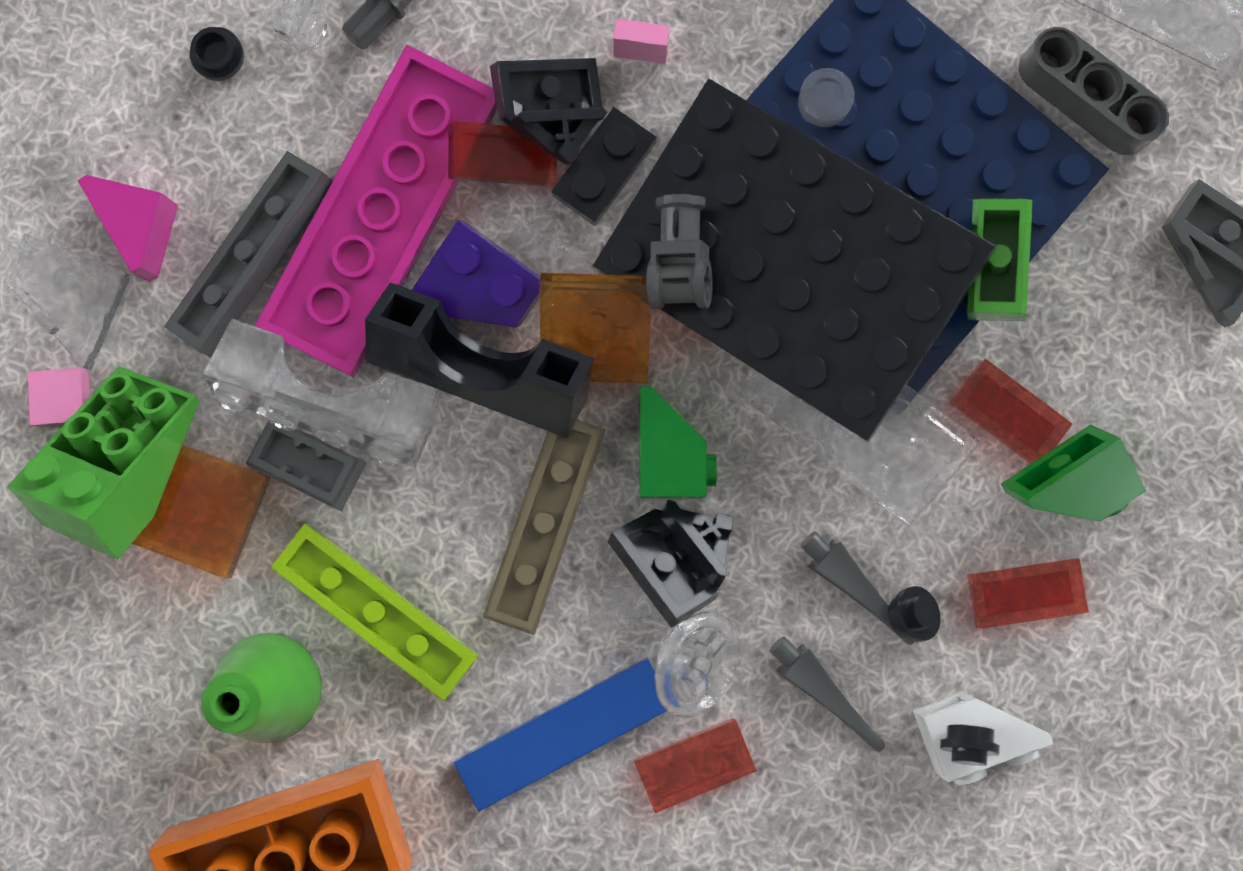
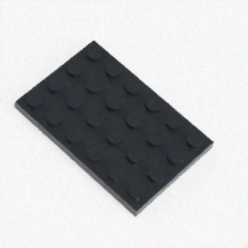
(811, 258)

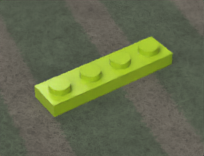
(375, 611)

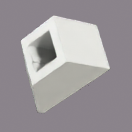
(1017, 738)

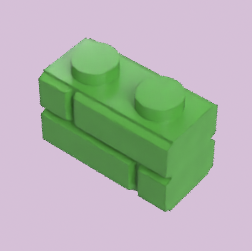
(1002, 285)

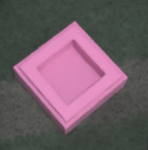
(641, 41)
(56, 395)

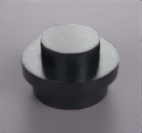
(216, 53)
(914, 614)
(970, 744)

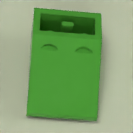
(109, 462)

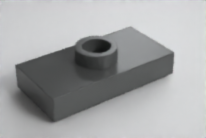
(307, 464)

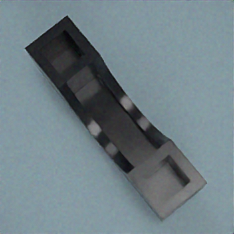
(419, 341)

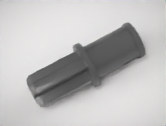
(372, 19)

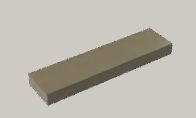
(543, 527)

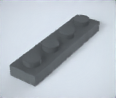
(249, 253)

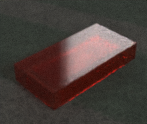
(497, 156)
(1010, 412)
(1027, 593)
(695, 765)

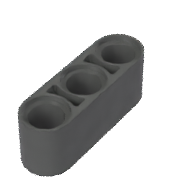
(1118, 91)

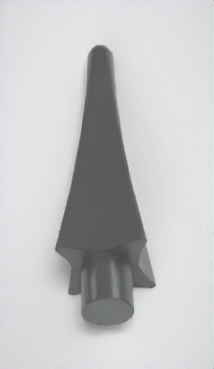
(839, 568)
(807, 674)

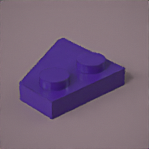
(479, 280)

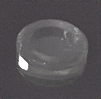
(826, 97)

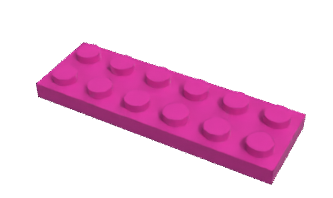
(375, 211)

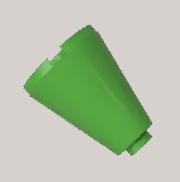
(263, 689)

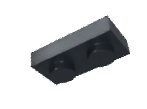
(604, 166)

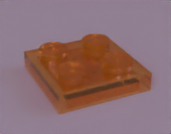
(600, 319)
(205, 512)

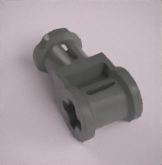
(679, 255)

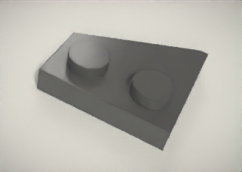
(1209, 242)

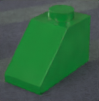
(671, 452)
(1080, 478)

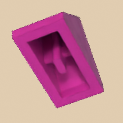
(135, 221)

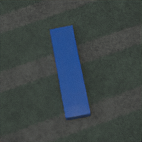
(560, 735)

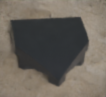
(549, 102)
(675, 557)

